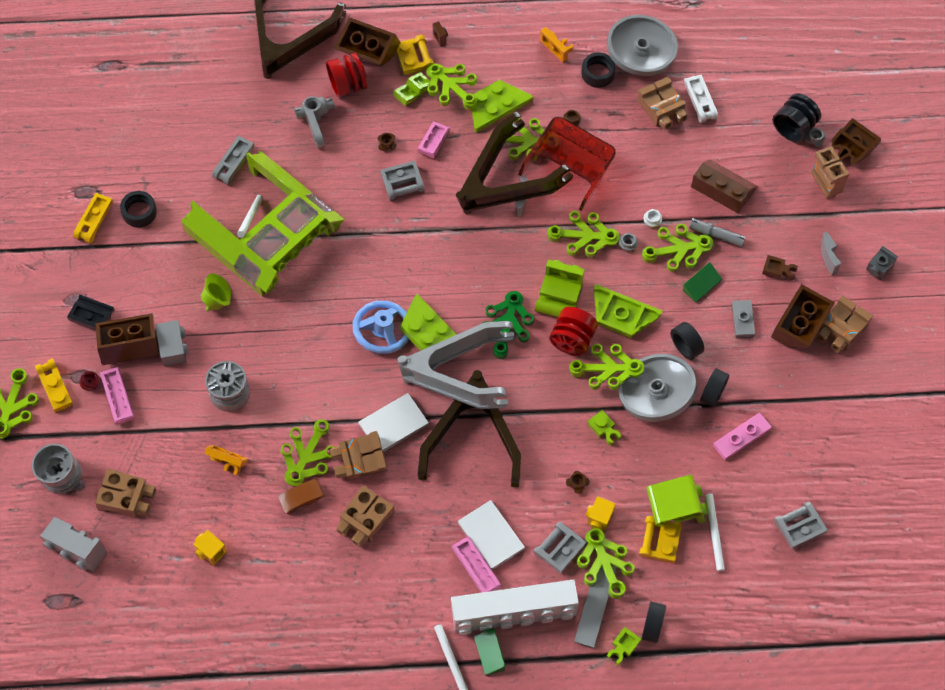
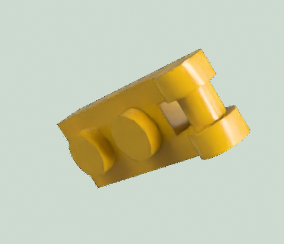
(93, 218)
(54, 386)

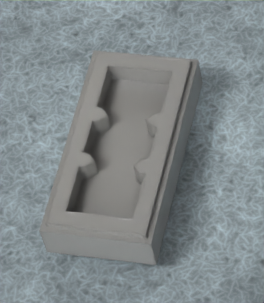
(743, 318)

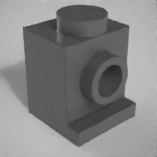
(881, 263)

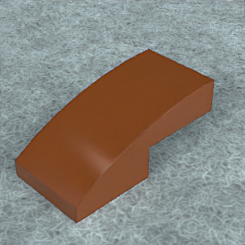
(301, 495)

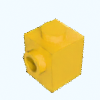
(600, 513)
(209, 547)

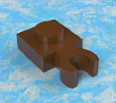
(776, 267)

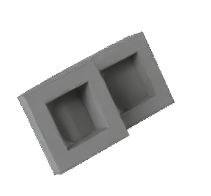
(520, 205)
(828, 249)

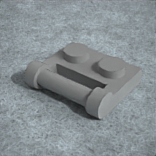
(400, 175)
(804, 530)
(564, 552)

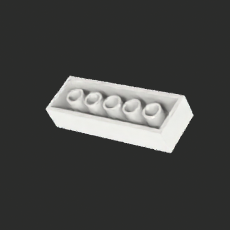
(514, 607)

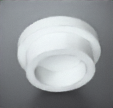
(652, 218)

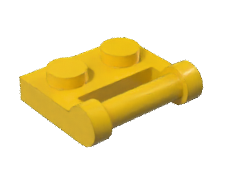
(408, 57)
(667, 541)

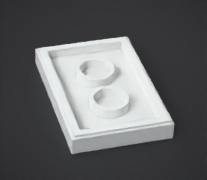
(395, 422)
(491, 535)

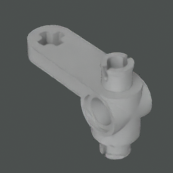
(312, 115)

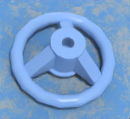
(381, 326)

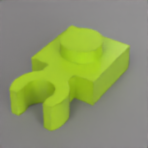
(603, 425)
(625, 644)

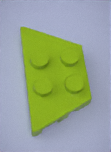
(497, 102)
(622, 312)
(424, 325)

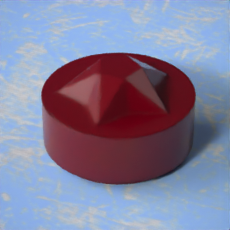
(89, 381)

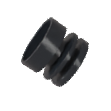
(796, 117)

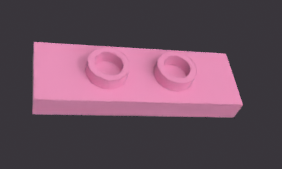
(117, 396)
(742, 436)
(476, 565)

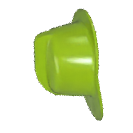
(216, 292)

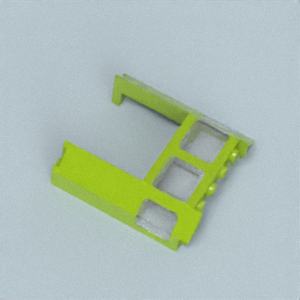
(275, 238)

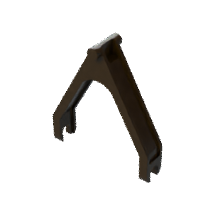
(276, 55)
(478, 196)
(451, 415)

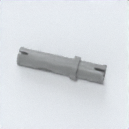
(719, 233)

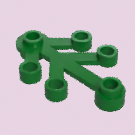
(509, 316)

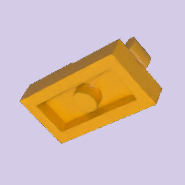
(558, 48)
(220, 454)

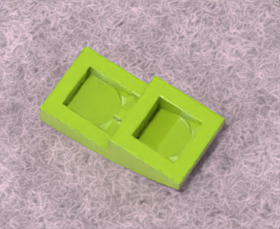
(413, 89)

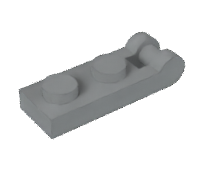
(233, 160)

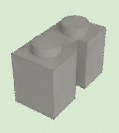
(171, 343)

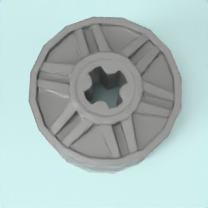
(227, 386)
(54, 459)

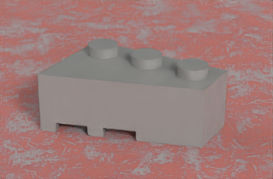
(73, 544)

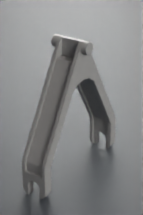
(420, 366)

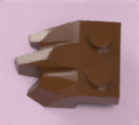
(854, 142)

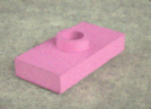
(433, 139)

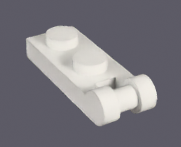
(700, 98)

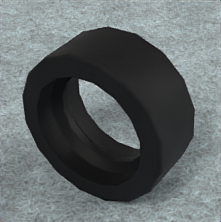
(598, 58)
(138, 196)
(687, 340)
(714, 387)
(653, 622)

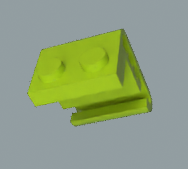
(559, 288)
(676, 501)

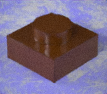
(440, 33)

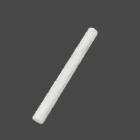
(250, 215)
(715, 533)
(450, 657)

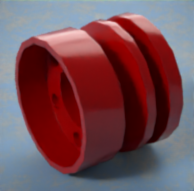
(344, 75)
(573, 331)

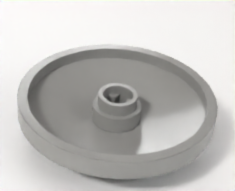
(642, 45)
(662, 389)

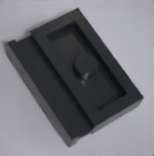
(89, 311)

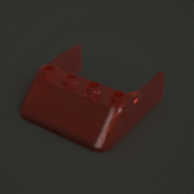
(577, 149)

